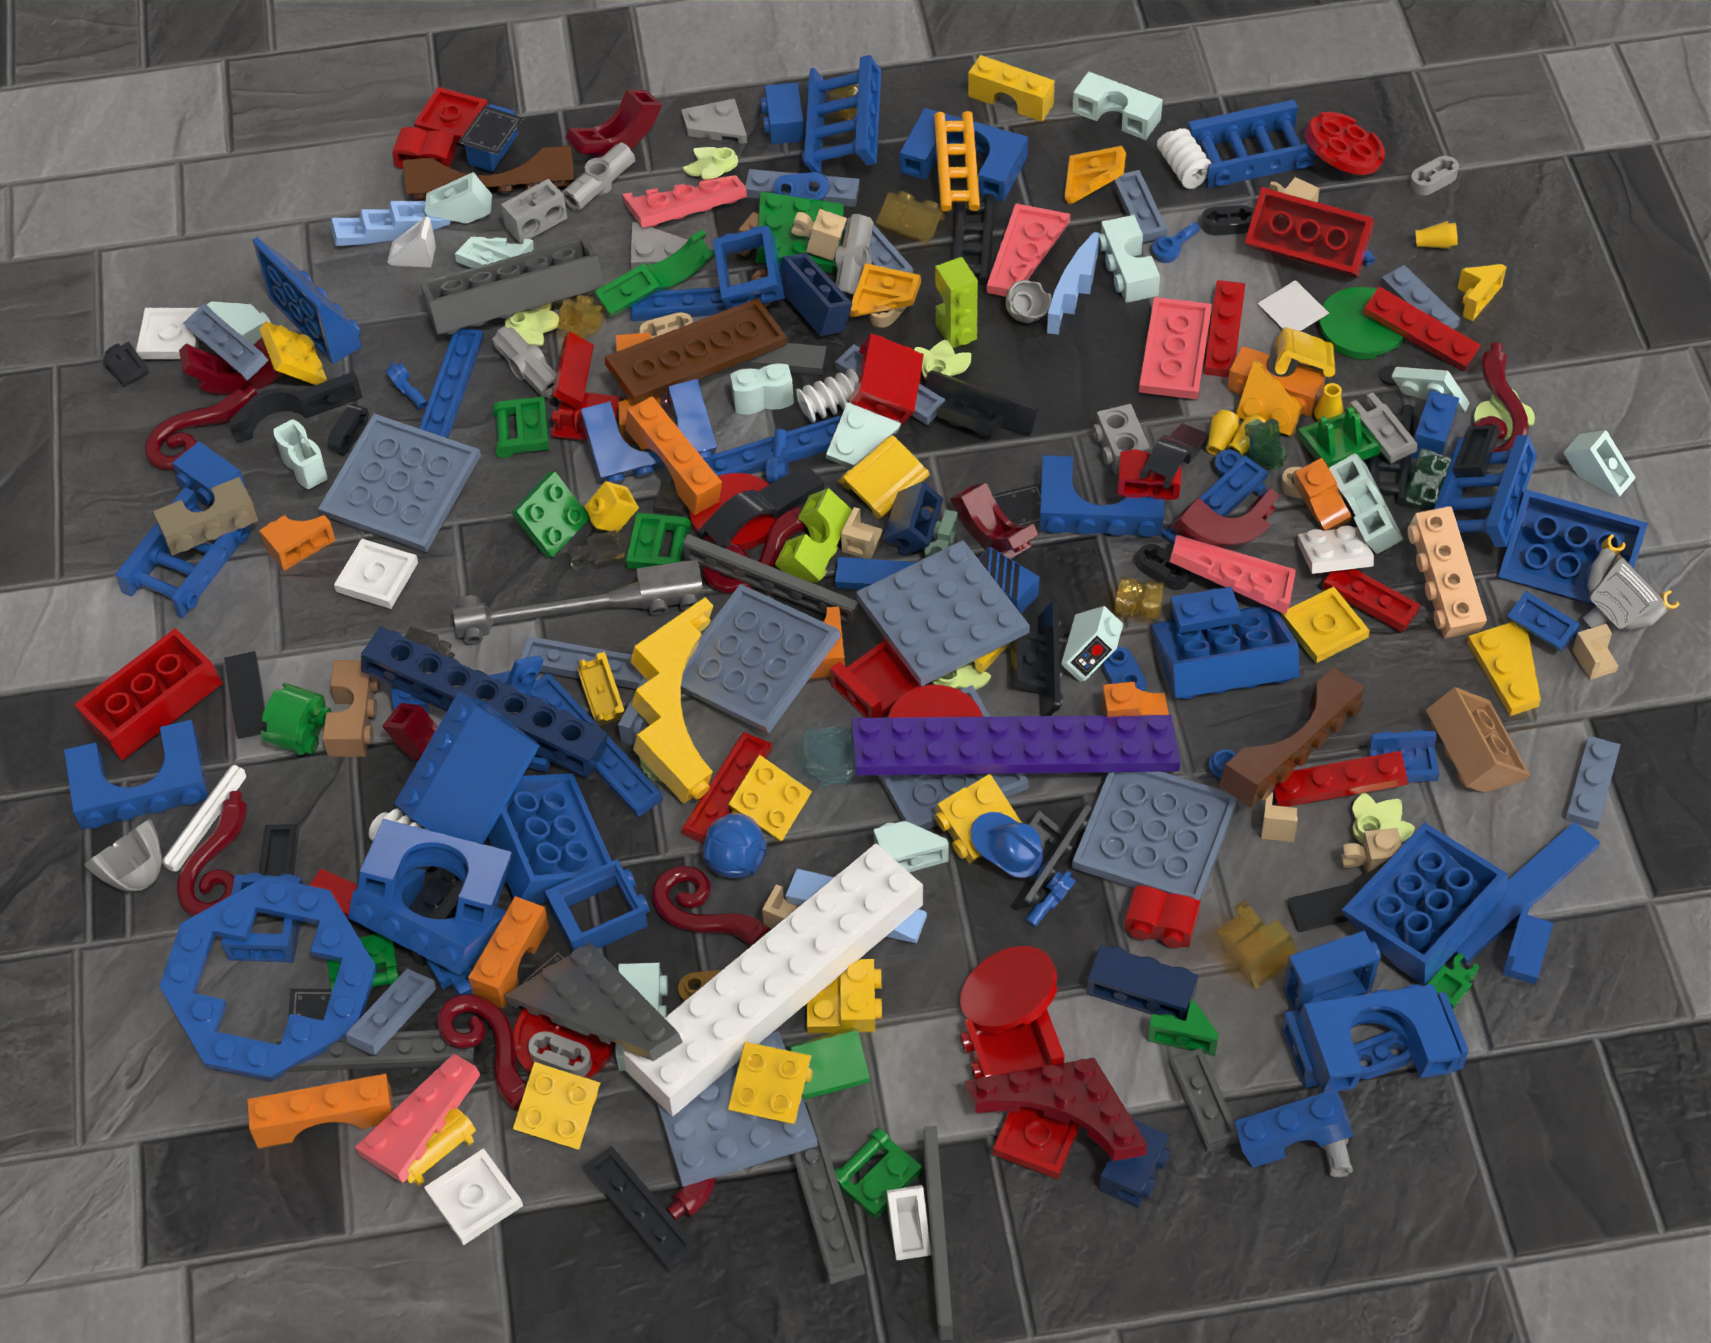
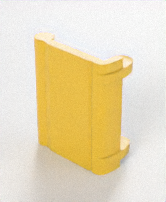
(1305, 349)
(883, 474)
(455, 1131)

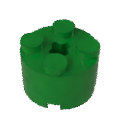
(294, 719)

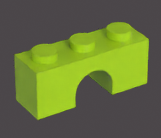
(958, 314)
(825, 519)

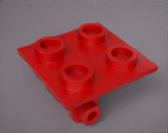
(568, 419)

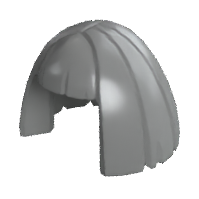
(131, 861)

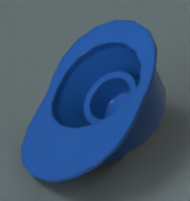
(1007, 844)

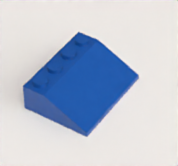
(307, 305)
(1559, 542)
(1229, 655)
(467, 771)
(548, 835)
(1426, 901)

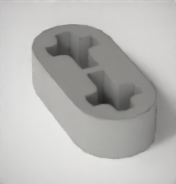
(1431, 173)
(561, 1051)

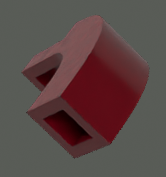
(627, 125)
(220, 378)
(989, 524)
(1205, 525)
(410, 729)

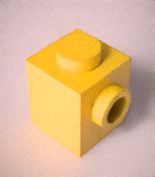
(611, 507)

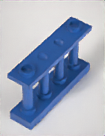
(865, 122)
(1249, 123)
(1504, 503)
(153, 552)

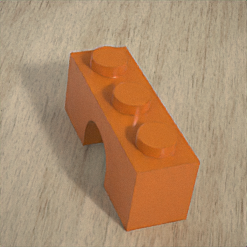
(1303, 384)
(517, 932)

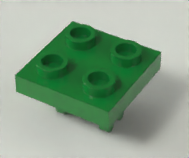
(1339, 438)
(550, 514)

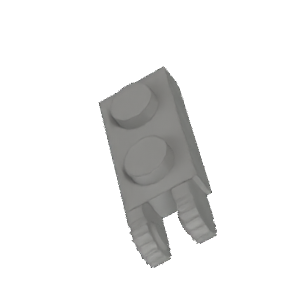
(1385, 428)

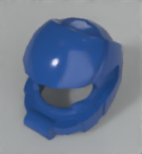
(734, 846)

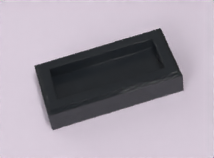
(1476, 451)
(279, 849)

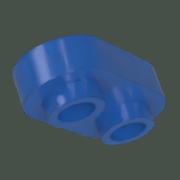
(801, 185)
(1124, 670)
(1378, 1054)

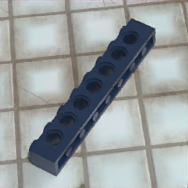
(437, 689)

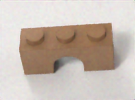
(350, 731)

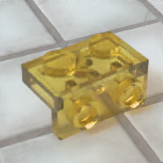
(909, 216)

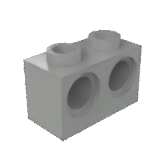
(534, 211)
(1118, 431)

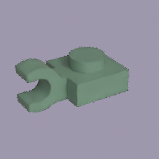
(944, 532)

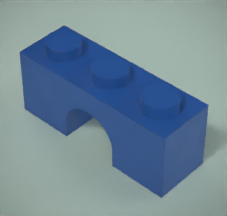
(1313, 1118)

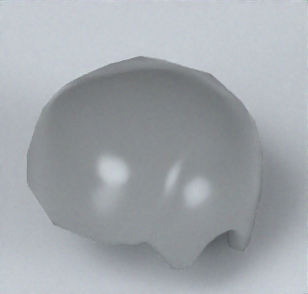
(1027, 301)

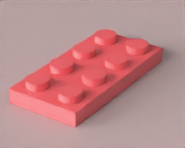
(1175, 348)

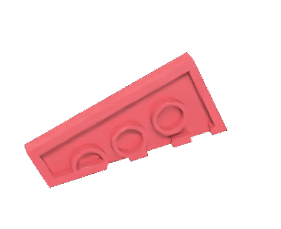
(683, 200)
(1025, 245)
(1247, 575)
(407, 1128)

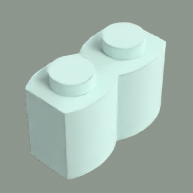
(762, 389)
(300, 454)

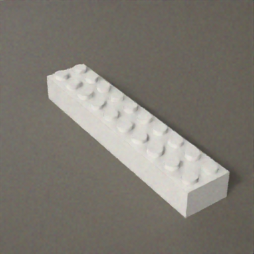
(779, 976)

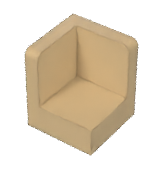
(858, 537)
(1593, 651)
(1279, 822)
(777, 908)

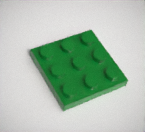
(779, 214)

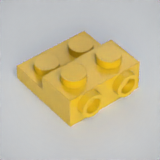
(962, 808)
(848, 1001)

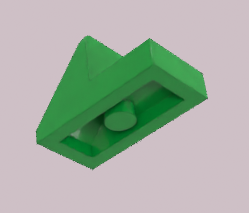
(1187, 1035)

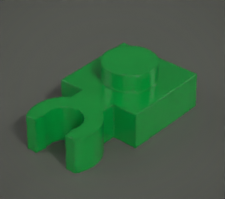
(1454, 980)

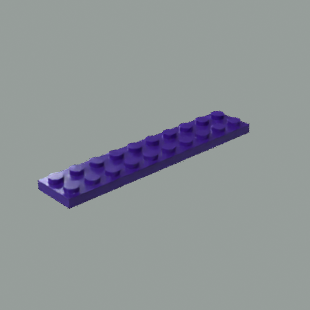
(1014, 745)

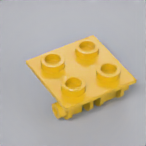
(770, 798)
(770, 1082)
(556, 1105)

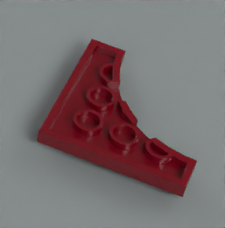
(1066, 1093)

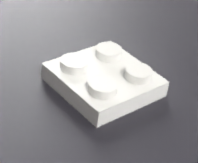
(164, 333)
(1335, 549)
(376, 573)
(473, 1196)

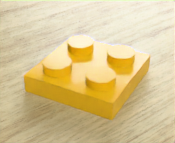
(292, 353)
(1325, 625)

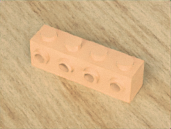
(1446, 572)

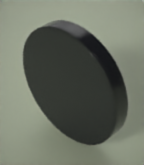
(1386, 375)

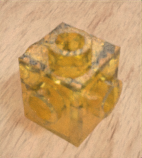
(580, 316)

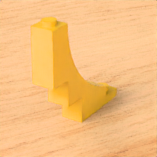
(666, 743)

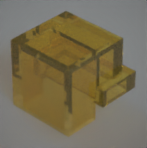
(1255, 948)

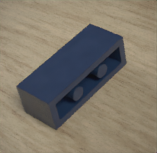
(814, 294)
(1141, 983)

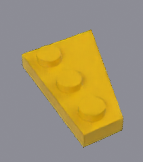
(1509, 665)

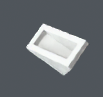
(414, 246)
(908, 1222)

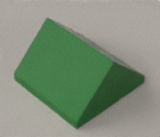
(835, 1062)

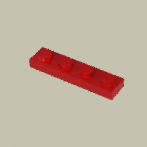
(1224, 328)
(1421, 328)
(1342, 779)

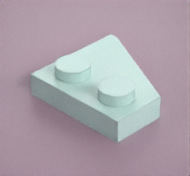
(482, 251)
(1419, 382)
(858, 435)

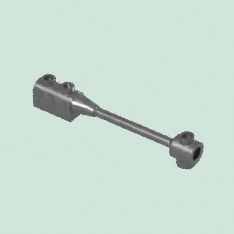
(655, 590)

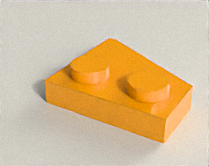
(1092, 171)
(884, 290)
(1269, 400)

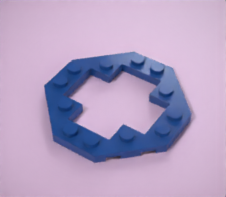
(234, 920)

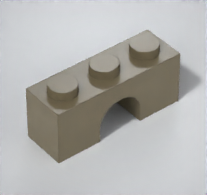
(188, 529)

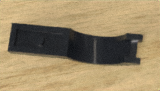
(306, 402)
(1172, 451)
(773, 500)
(1325, 906)

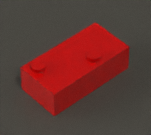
(1310, 232)
(148, 694)

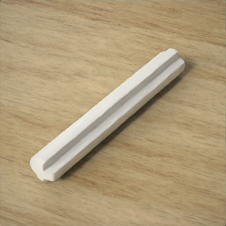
(203, 819)

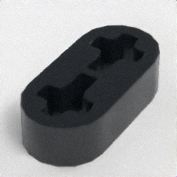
(1227, 220)
(348, 428)
(1161, 568)

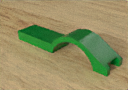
(650, 278)

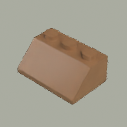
(1476, 741)

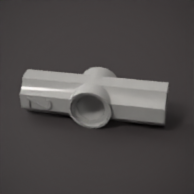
(598, 176)
(853, 254)
(525, 361)

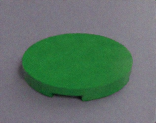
(1351, 330)

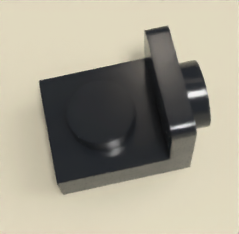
(124, 363)

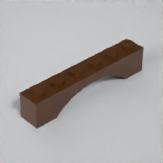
(549, 163)
(1257, 770)

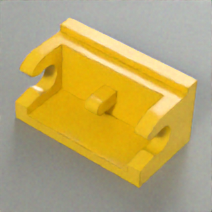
(601, 690)

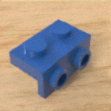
(1204, 610)
(1416, 749)

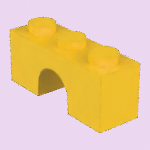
(1030, 91)

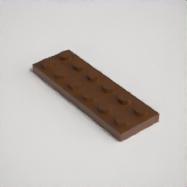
(695, 350)

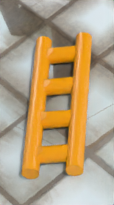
(945, 172)

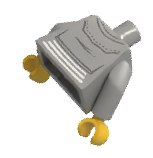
(1622, 593)

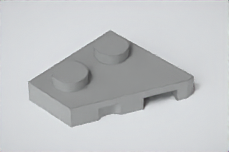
(714, 121)
(652, 245)

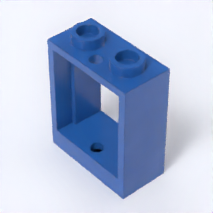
(765, 289)
(588, 885)
(259, 945)
(1332, 970)

